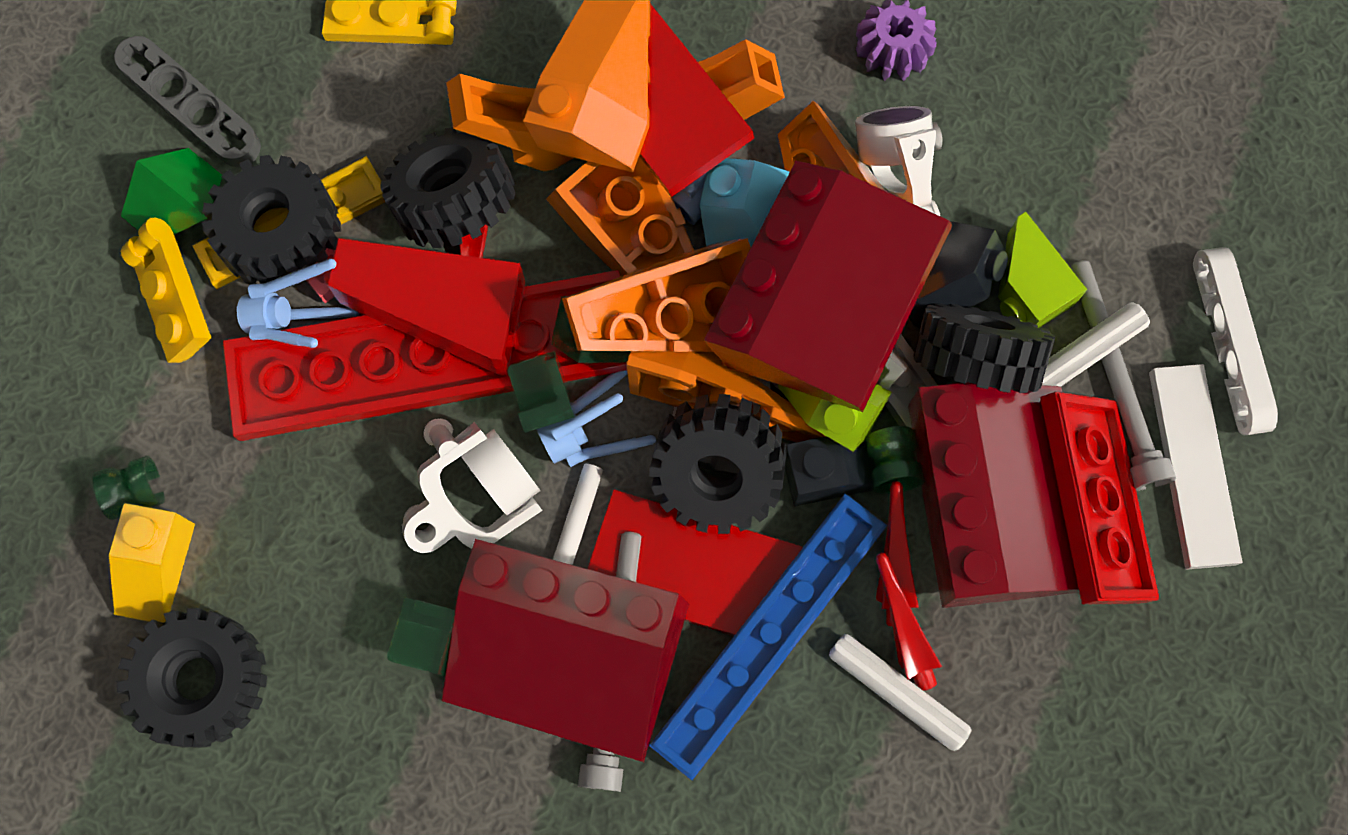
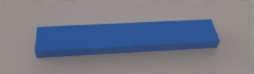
(767, 637)

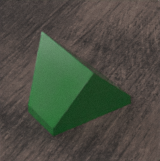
(170, 189)

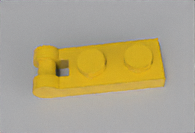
(389, 21)
(167, 290)

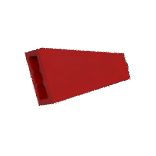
(438, 297)

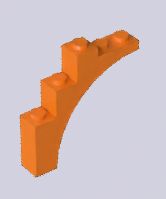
(497, 111)

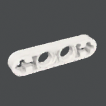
(1236, 341)

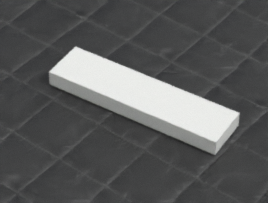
(1200, 486)

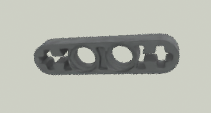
(188, 101)

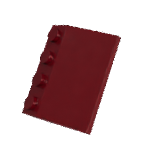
(827, 286)
(991, 495)
(562, 648)

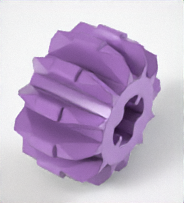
(896, 38)

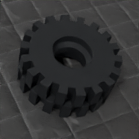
(448, 188)
(289, 247)
(983, 348)
(723, 432)
(154, 672)

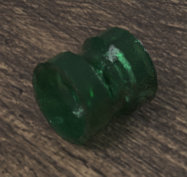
(894, 458)
(126, 485)

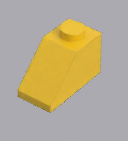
(147, 561)

